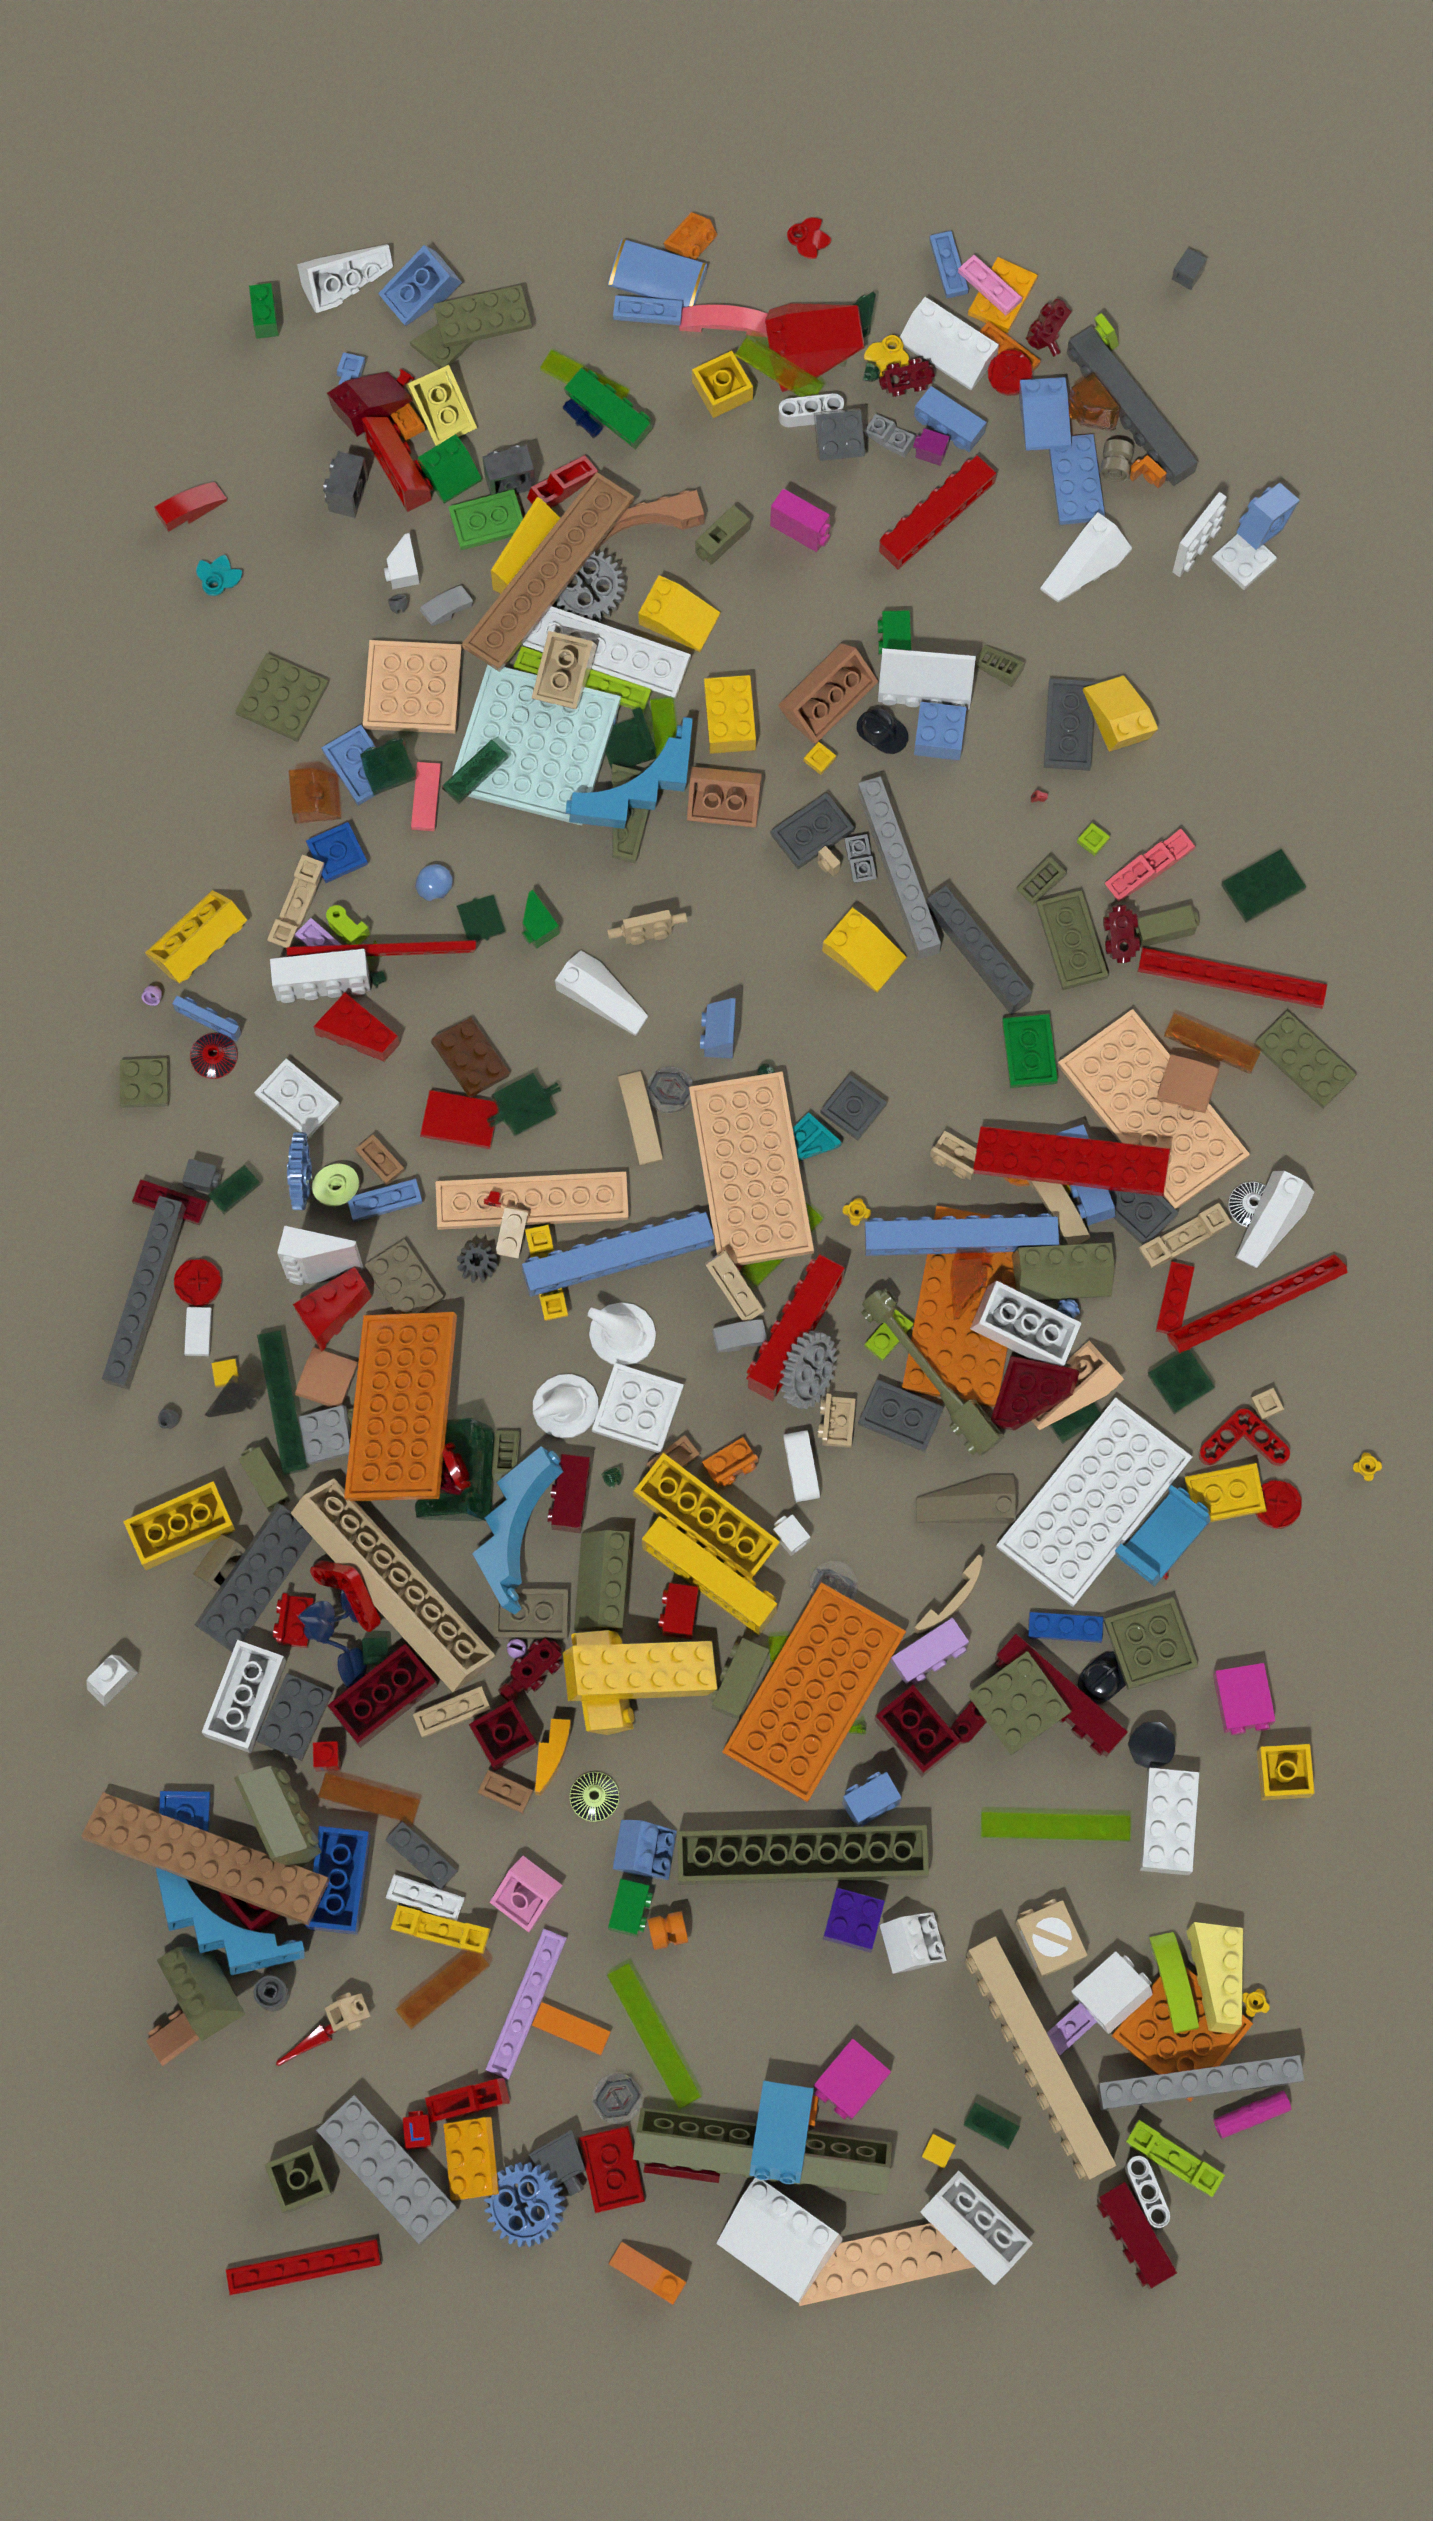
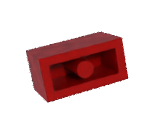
(680, 1610)

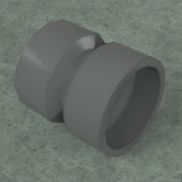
(271, 1993)

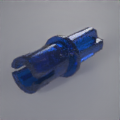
(582, 418)

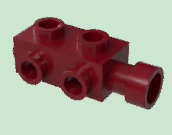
(539, 1666)

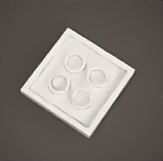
(1197, 537)
(637, 1408)

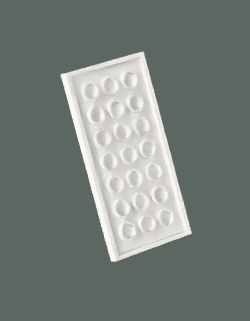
(1094, 1502)

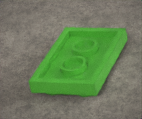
(486, 519)

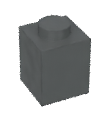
(1189, 268)
(201, 1176)

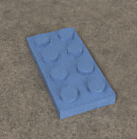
(1076, 481)

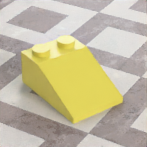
(441, 405)

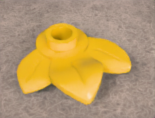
(884, 356)

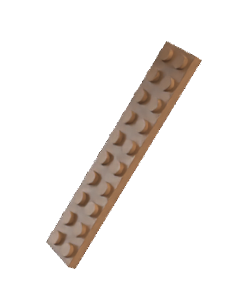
(547, 572)
(205, 1858)

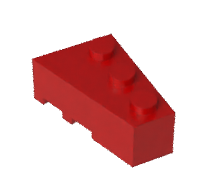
(357, 1028)
(332, 1306)

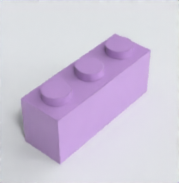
(930, 1652)

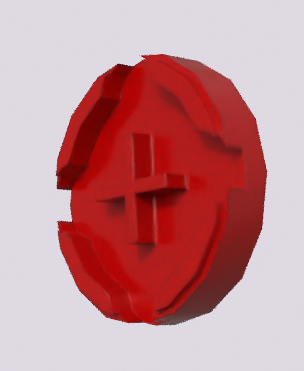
(1007, 371)
(197, 1282)
(456, 1466)
(1281, 1504)

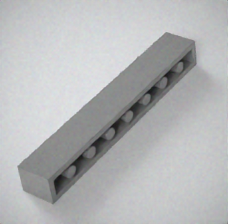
(899, 868)
(1200, 2082)

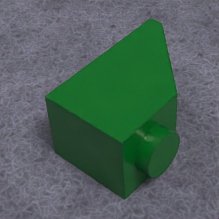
(537, 922)

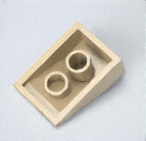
(563, 669)

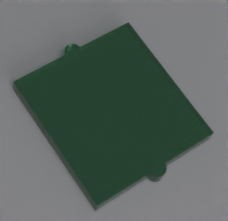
(481, 919)

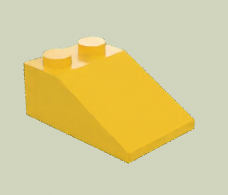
(678, 614)
(1120, 713)
(863, 950)

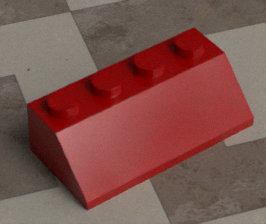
(396, 462)

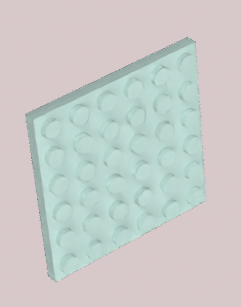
(547, 744)

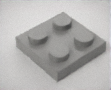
(325, 1434)

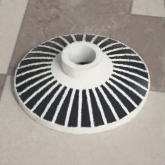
(1239, 1203)

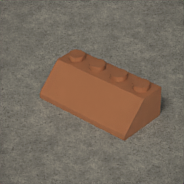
(828, 692)

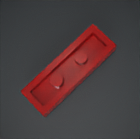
(1175, 1297)

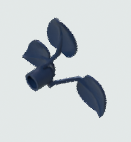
(319, 1626)

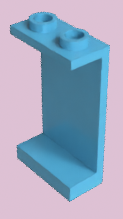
(1164, 1536)
(781, 2132)

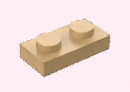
(511, 1232)

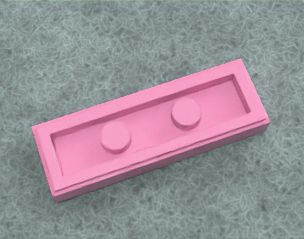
(990, 285)

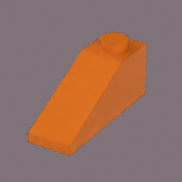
(647, 2273)

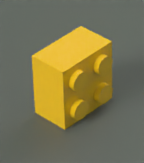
(722, 384)
(1285, 1772)

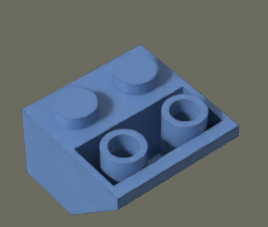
(644, 1849)

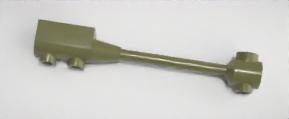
(967, 1417)

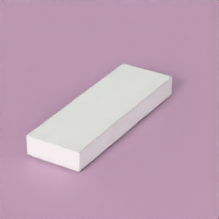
(425, 1898)

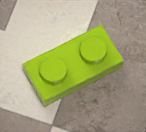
(1106, 331)
(884, 1340)

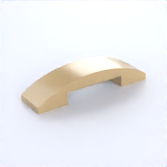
(297, 902)
(640, 1118)
(1060, 1205)
(1185, 1237)
(933, 1620)

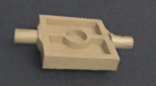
(646, 927)

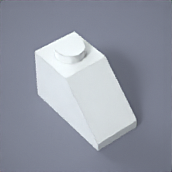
(402, 565)

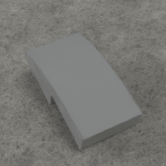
(889, 436)
(444, 605)
(860, 858)
(739, 1335)

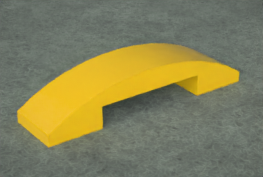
(540, 1246)
(440, 1930)

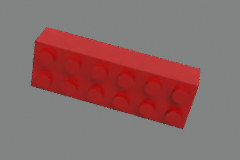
(799, 1317)

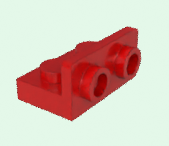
(290, 1628)

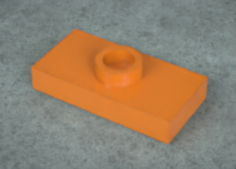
(407, 422)

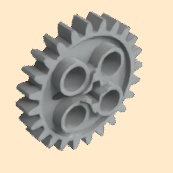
(604, 574)
(808, 1369)

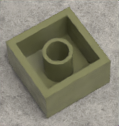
(298, 2179)

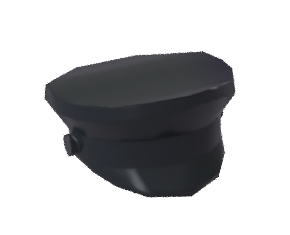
(1152, 1745)

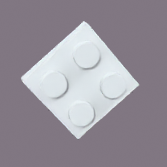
(1242, 561)

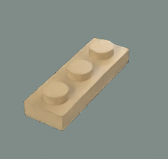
(734, 1286)
(451, 1712)

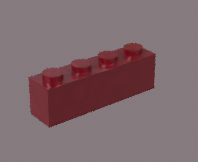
(1136, 2236)

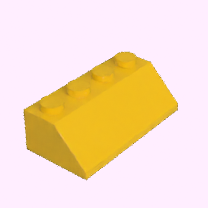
(523, 543)
(196, 936)
(604, 1716)

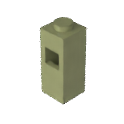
(722, 535)
(1167, 926)
(263, 1478)

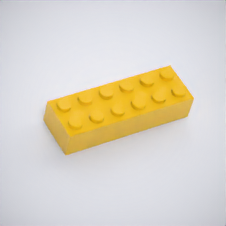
(706, 1515)
(710, 1575)
(639, 1671)

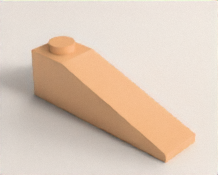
(1094, 1382)

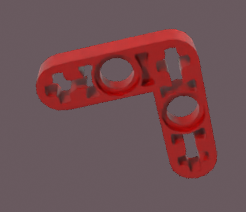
(1240, 1431)
(349, 1580)

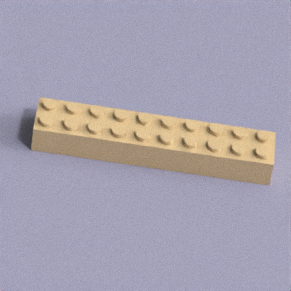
(394, 1585)
(1040, 2060)

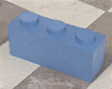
(949, 419)

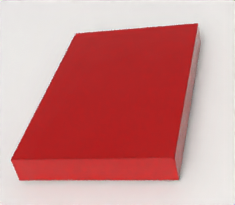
(458, 1119)
(611, 2169)

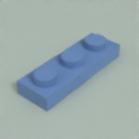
(948, 264)
(647, 310)
(207, 1017)
(385, 1200)

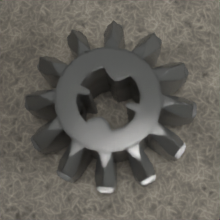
(468, 1266)

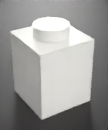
(790, 1534)

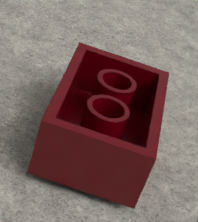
(917, 1730)

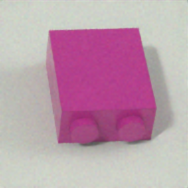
(800, 520)
(1244, 1698)
(851, 2080)

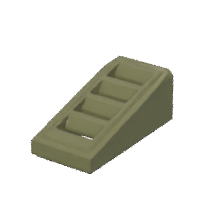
(1009, 679)
(1049, 862)
(500, 1469)

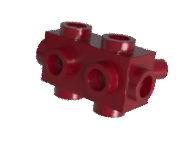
(1045, 329)
(915, 375)
(1120, 927)

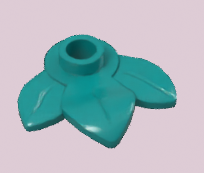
(218, 573)

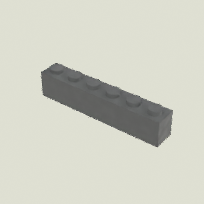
(978, 950)

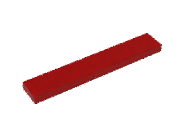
(303, 2267)

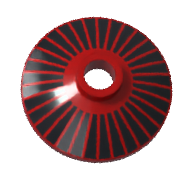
(218, 1065)

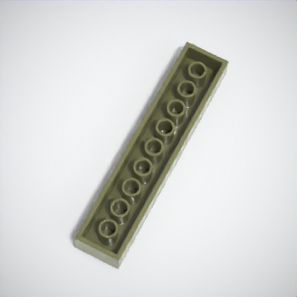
(802, 1855)
(728, 2148)

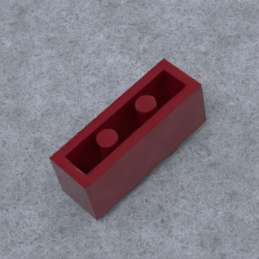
(570, 1494)

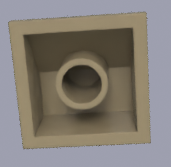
(219, 1562)

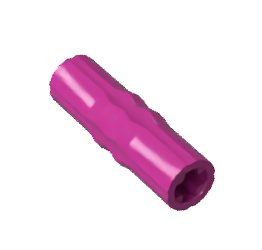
(1252, 2114)

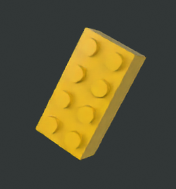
(179, 1526)

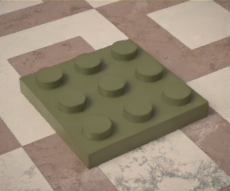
(282, 697)
(1150, 1643)
(1019, 1703)

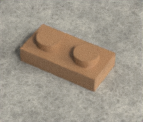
(379, 1160)
(681, 1452)
(505, 1791)

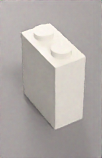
(1113, 1991)

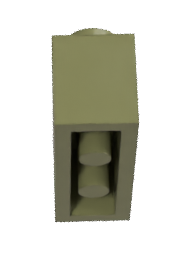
(739, 1678)

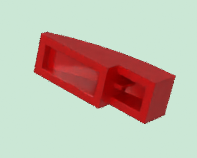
(563, 482)
(189, 505)
(467, 2100)

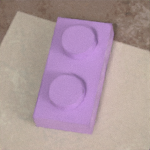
(314, 935)
(1070, 2028)

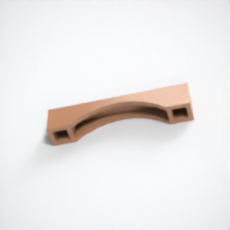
(677, 511)

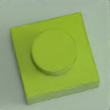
(1093, 839)

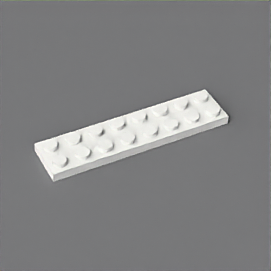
(617, 651)

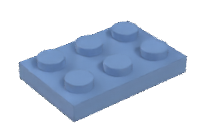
(346, 761)

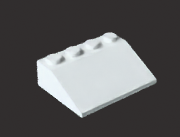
(925, 677)
(316, 1256)
(778, 2239)

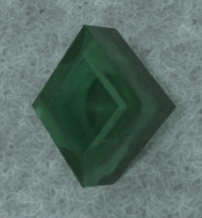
(374, 1650)

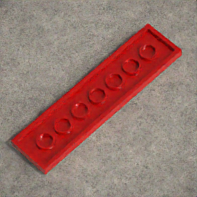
(1072, 1161)

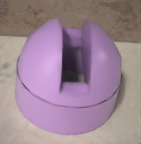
(147, 995)
(515, 1653)

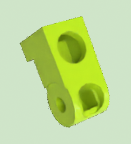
(345, 927)

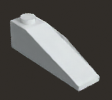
(338, 276)
(1091, 555)
(596, 988)
(1276, 1214)

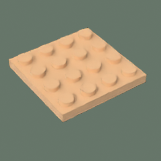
(412, 686)

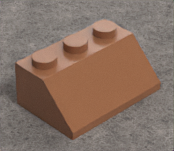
(724, 797)
(171, 2039)

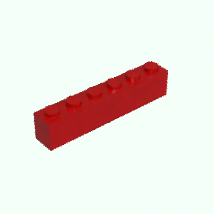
(937, 512)

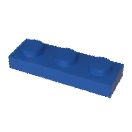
(1065, 1627)

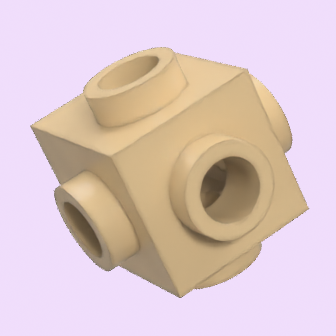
(352, 2010)

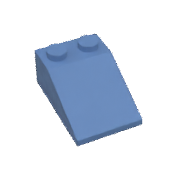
(419, 285)
(1045, 413)

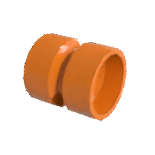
(667, 1930)

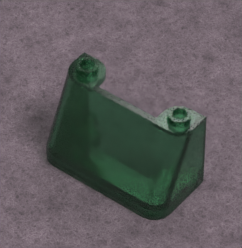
(476, 1446)

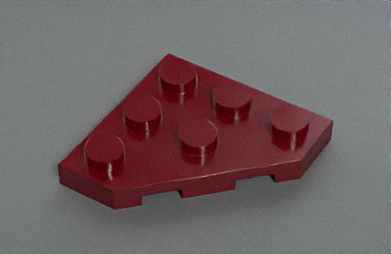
(1030, 1391)

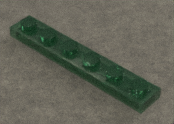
(282, 1402)

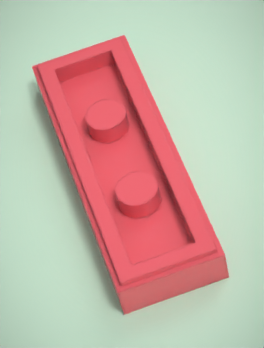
(426, 796)

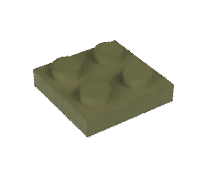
(144, 1083)

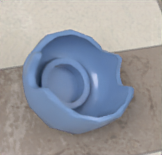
(433, 882)

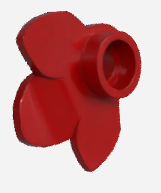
(811, 239)

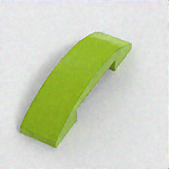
(1175, 1982)
(1174, 2159)

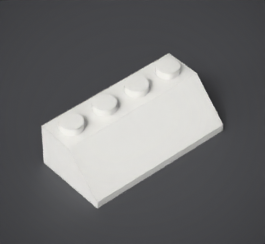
(948, 343)
(976, 2228)

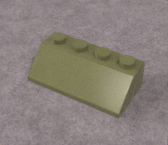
(1064, 1271)
(602, 1581)
(278, 1816)
(201, 1990)

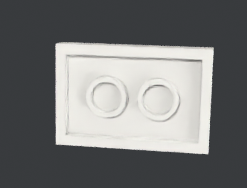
(297, 1098)

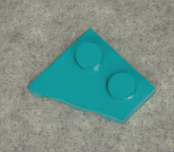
(813, 1138)

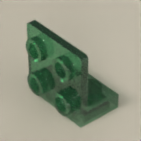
(630, 742)
(387, 766)

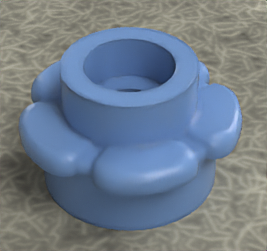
(1069, 1308)

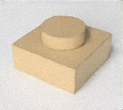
(828, 861)
(1267, 1404)

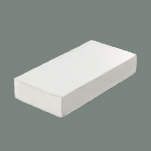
(198, 1331)

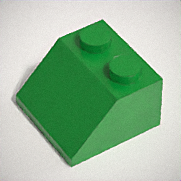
(449, 468)

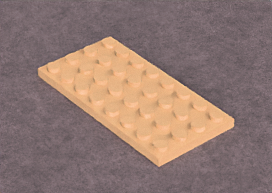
(1121, 1080)
(751, 1169)

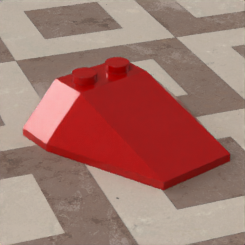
(814, 335)

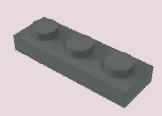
(421, 1855)

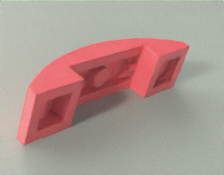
(725, 318)

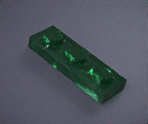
(475, 771)

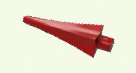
(317, 2037)

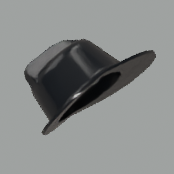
(882, 731)
(1102, 1678)

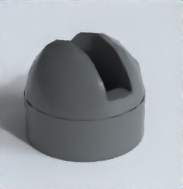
(398, 602)
(168, 1418)

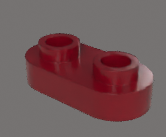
(970, 1721)

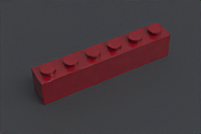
(1086, 1716)

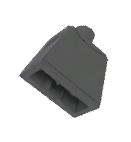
(562, 2161)

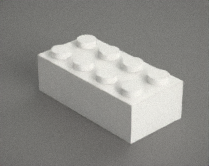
(320, 975)
(1025, 1325)
(244, 1696)
(1169, 1821)

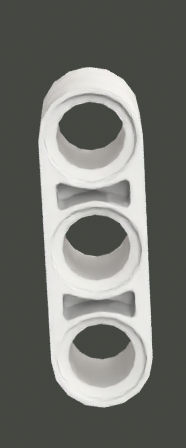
(799, 407)
(801, 1466)
(1149, 2179)

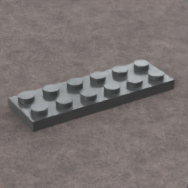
(254, 1578)

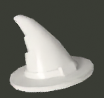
(621, 1333)
(565, 1406)

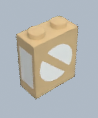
(1050, 1937)

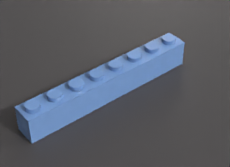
(959, 1235)
(617, 1254)

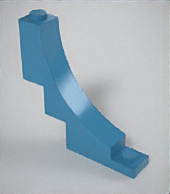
(610, 806)
(501, 1554)
(243, 1948)

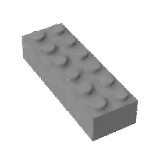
(387, 2170)

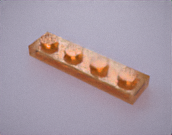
(1212, 1043)
(369, 1798)
(442, 1988)

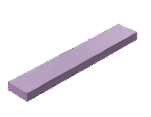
(526, 2004)

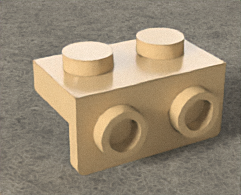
(954, 1154)
(838, 1421)

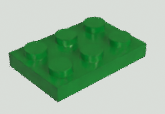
(1029, 1051)

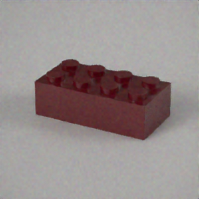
(382, 1695)

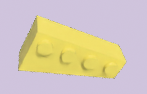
(1219, 1964)

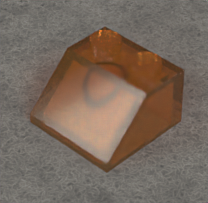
(1093, 405)
(314, 795)
(966, 1282)

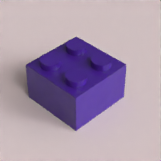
(853, 1920)

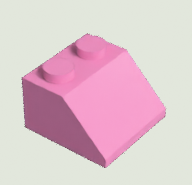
(525, 1893)

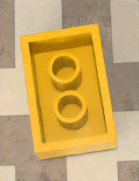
(729, 714)

